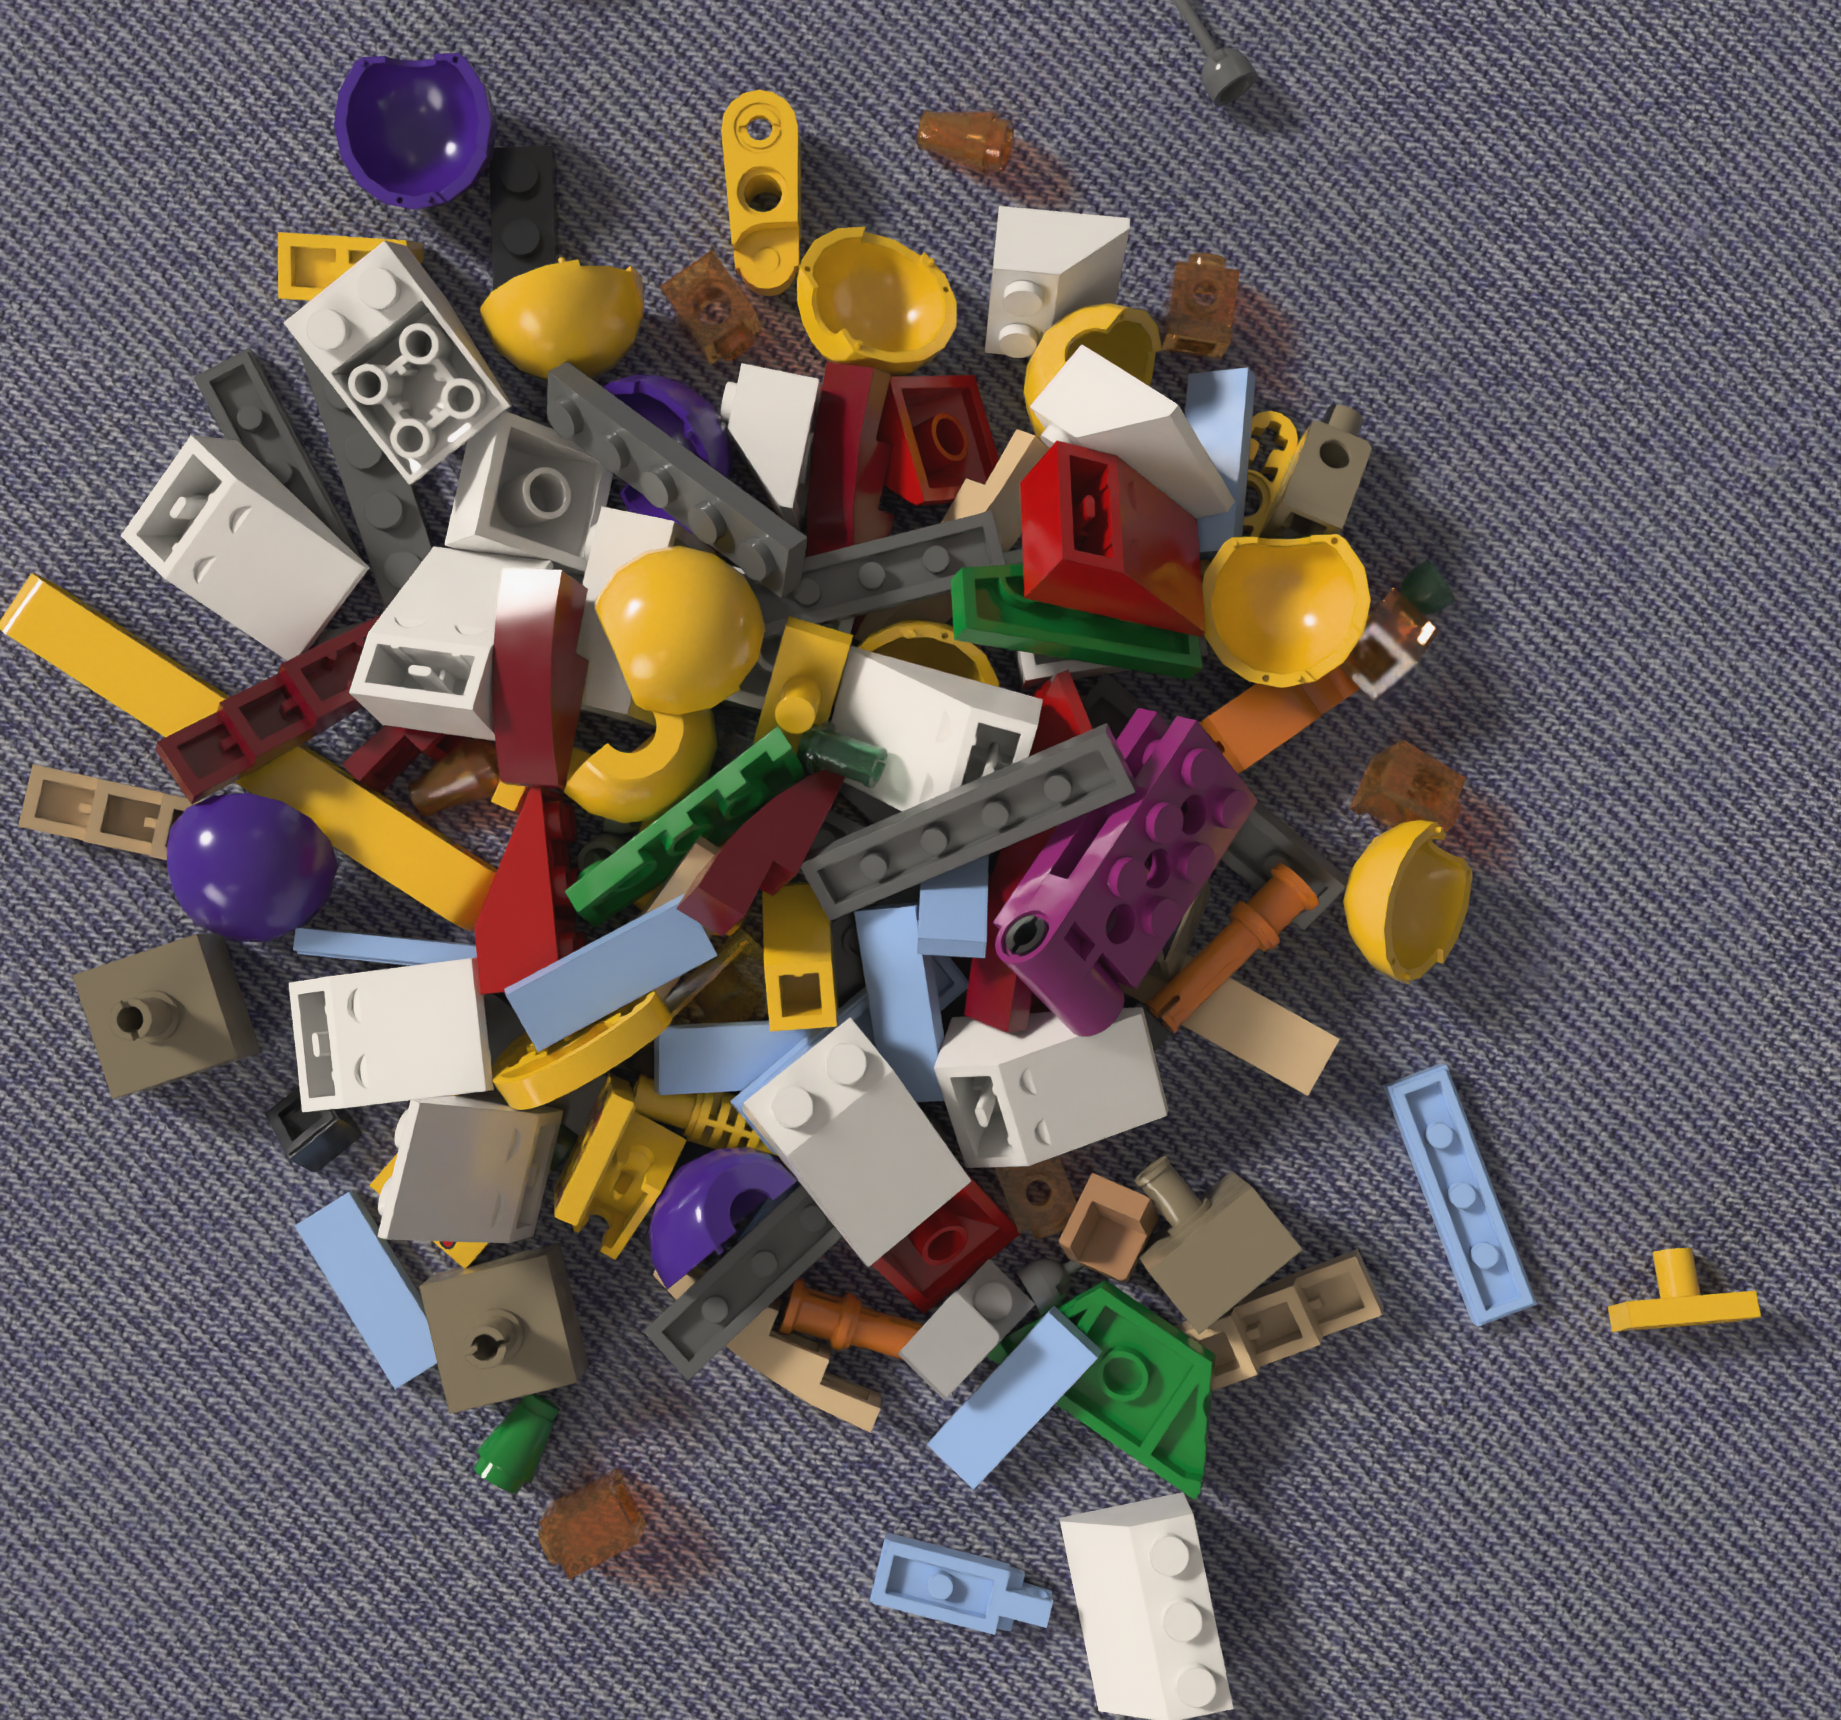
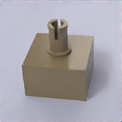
(166, 1014)
(1213, 1244)
(504, 1328)

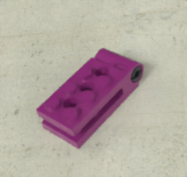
(1123, 874)

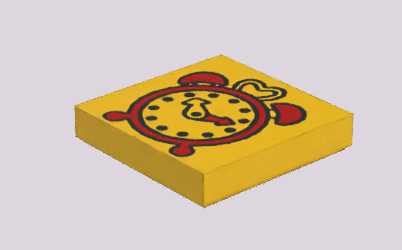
(594, 1150)

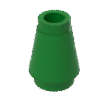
(517, 1444)

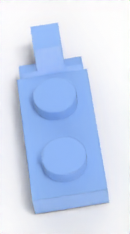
(956, 1587)

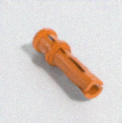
(1252, 928)
(844, 1321)

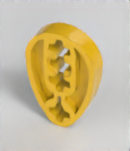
(536, 1078)

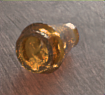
(969, 138)
(459, 778)

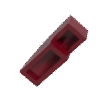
(537, 675)
(761, 853)

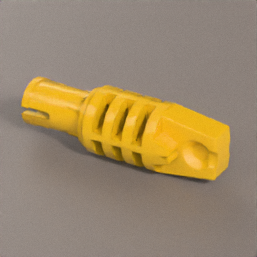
(703, 1117)

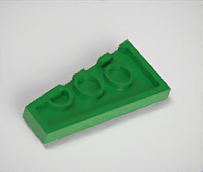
(994, 613)
(709, 811)

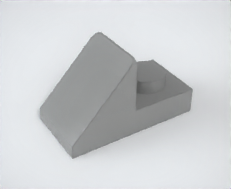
(966, 1329)

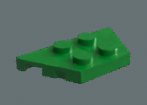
(1144, 1389)

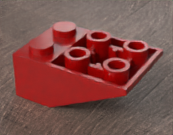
(1109, 542)
(526, 912)

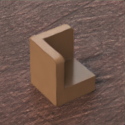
(1109, 1228)

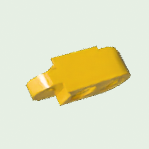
(763, 242)

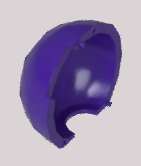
(415, 128)
(683, 417)
(249, 866)
(706, 1202)

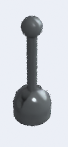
(1226, 70)
(1048, 1281)

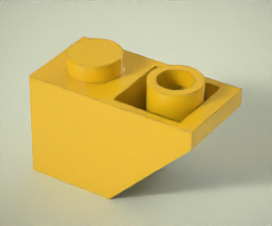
(798, 960)

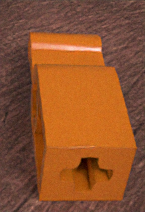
(1272, 715)

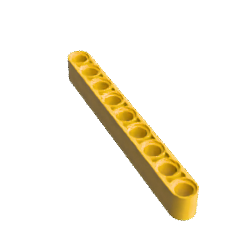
(173, 697)

